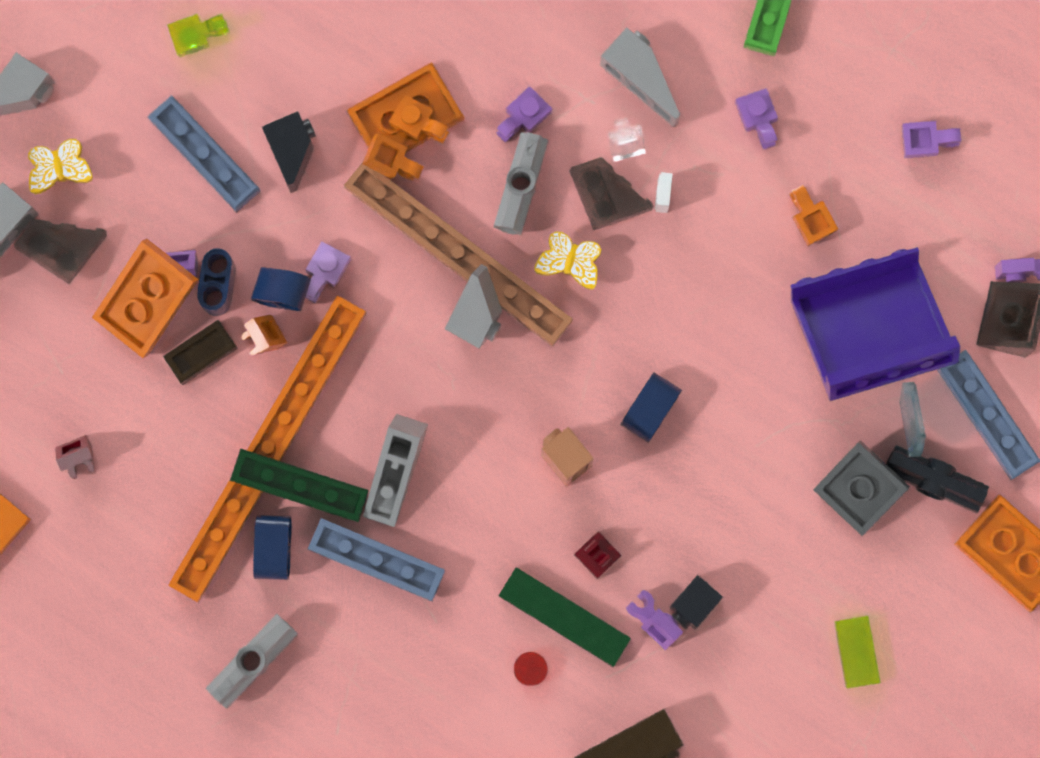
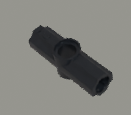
(938, 479)

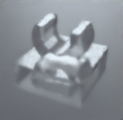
(626, 140)

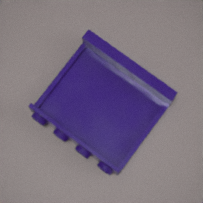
(872, 324)

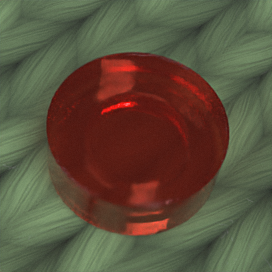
(530, 668)

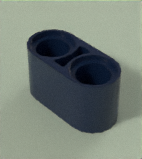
(220, 282)
(280, 289)
(651, 407)
(272, 547)

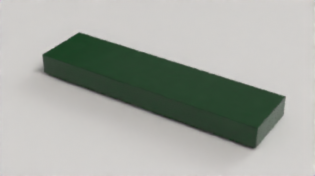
(299, 485)
(564, 617)

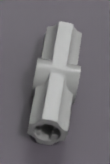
(515, 202)
(235, 677)

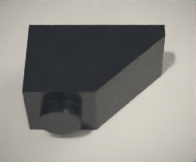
(291, 146)

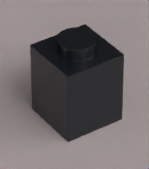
(695, 603)

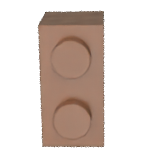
(566, 455)

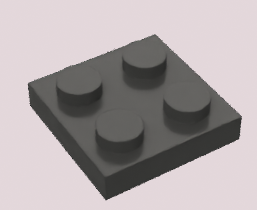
(861, 488)

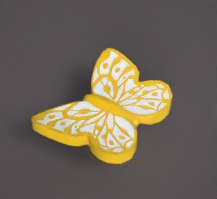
(57, 166)
(570, 259)

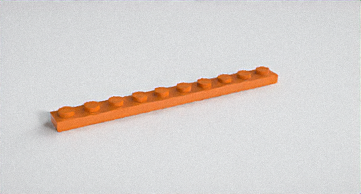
(270, 441)

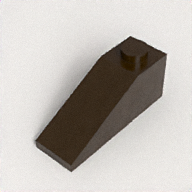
(646, 739)

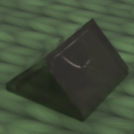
(1011, 318)

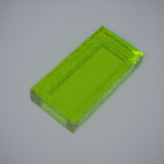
(857, 652)

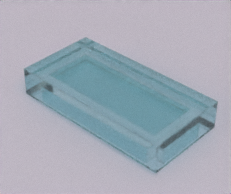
(912, 419)

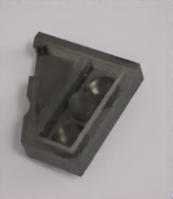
(606, 194)
(59, 247)

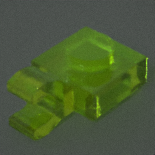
(191, 33)

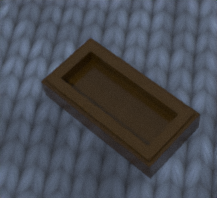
(200, 352)

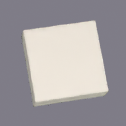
(663, 192)

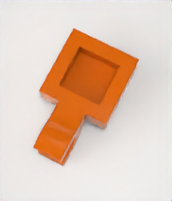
(415, 119)
(388, 158)
(813, 220)

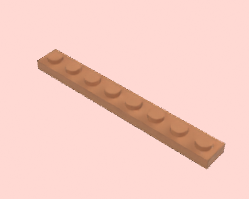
(457, 252)

